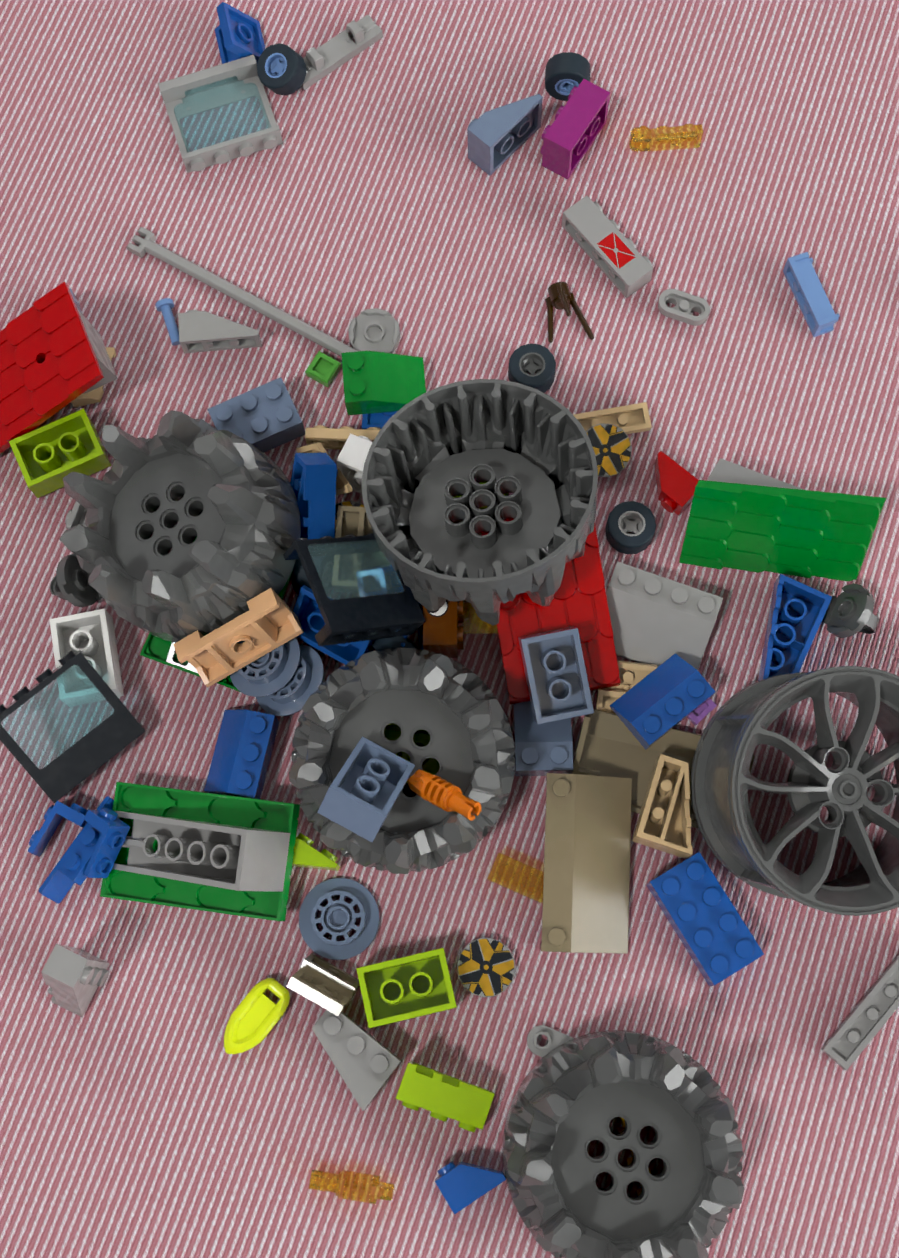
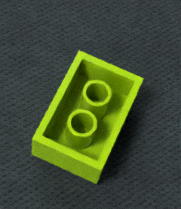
(58, 450)
(406, 988)

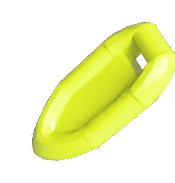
(255, 1016)

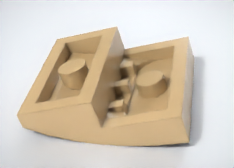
(630, 674)

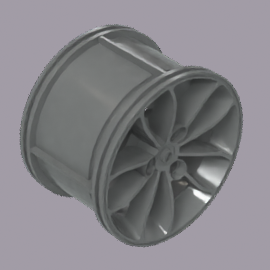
(723, 777)

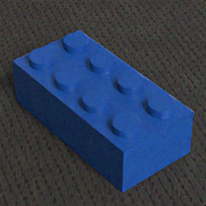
(705, 919)

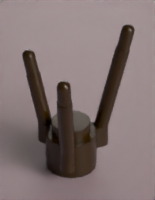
(562, 298)

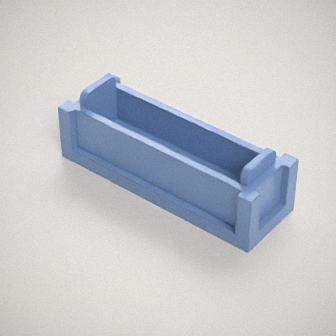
(810, 294)

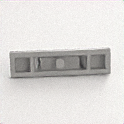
(340, 49)

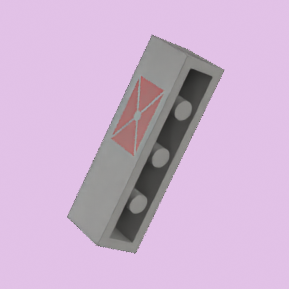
(607, 246)

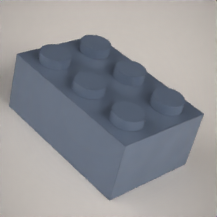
(260, 416)
(556, 675)
(366, 789)

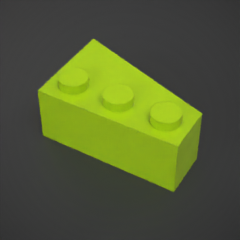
(445, 1096)

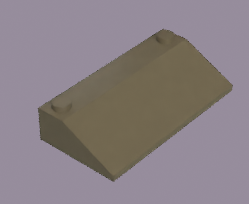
(613, 751)
(586, 864)

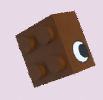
(442, 631)

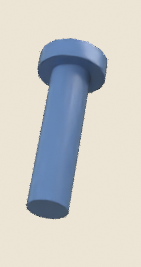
(165, 306)

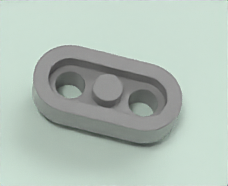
(684, 305)
(554, 1040)

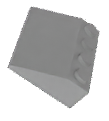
(659, 617)

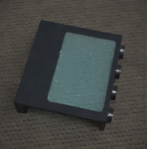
(356, 589)
(66, 725)

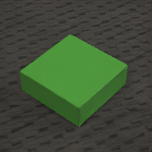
(323, 369)

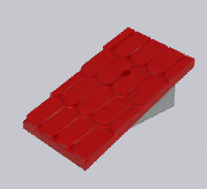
(47, 362)
(577, 603)

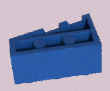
(315, 491)

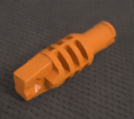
(443, 794)

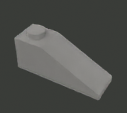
(208, 332)

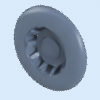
(278, 671)
(299, 688)
(338, 918)

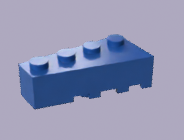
(791, 626)

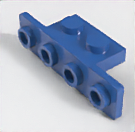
(74, 861)

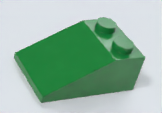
(381, 381)

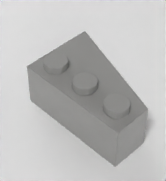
(74, 977)
(356, 1055)

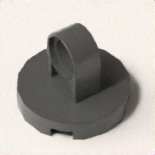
(72, 583)
(851, 612)

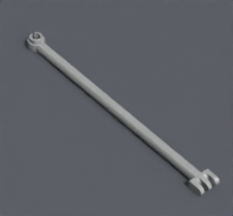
(233, 291)

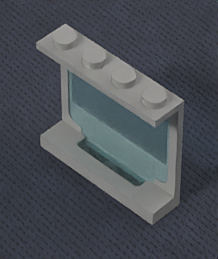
(220, 114)

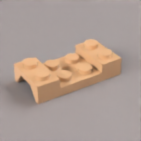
(262, 627)

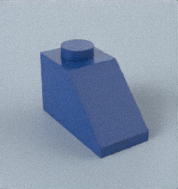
(466, 1183)

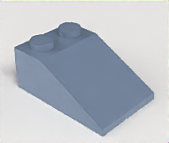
(502, 131)
(542, 746)

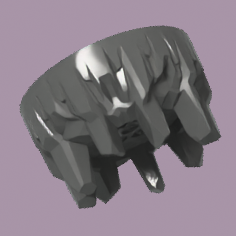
(448, 446)
(241, 533)
(416, 693)
(572, 1101)

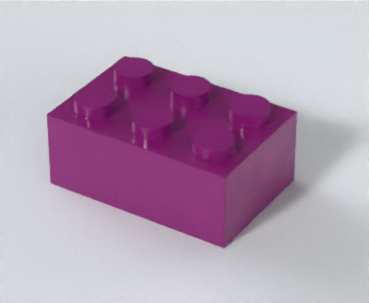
(574, 128)

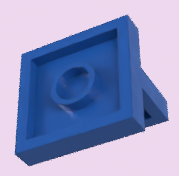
(237, 34)

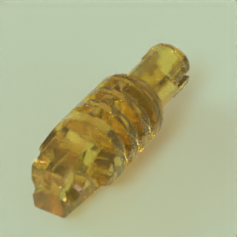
(352, 1186)

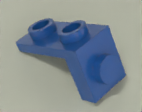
(52, 820)
(110, 842)

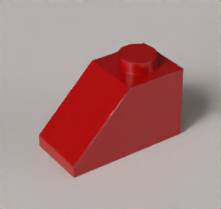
(674, 484)

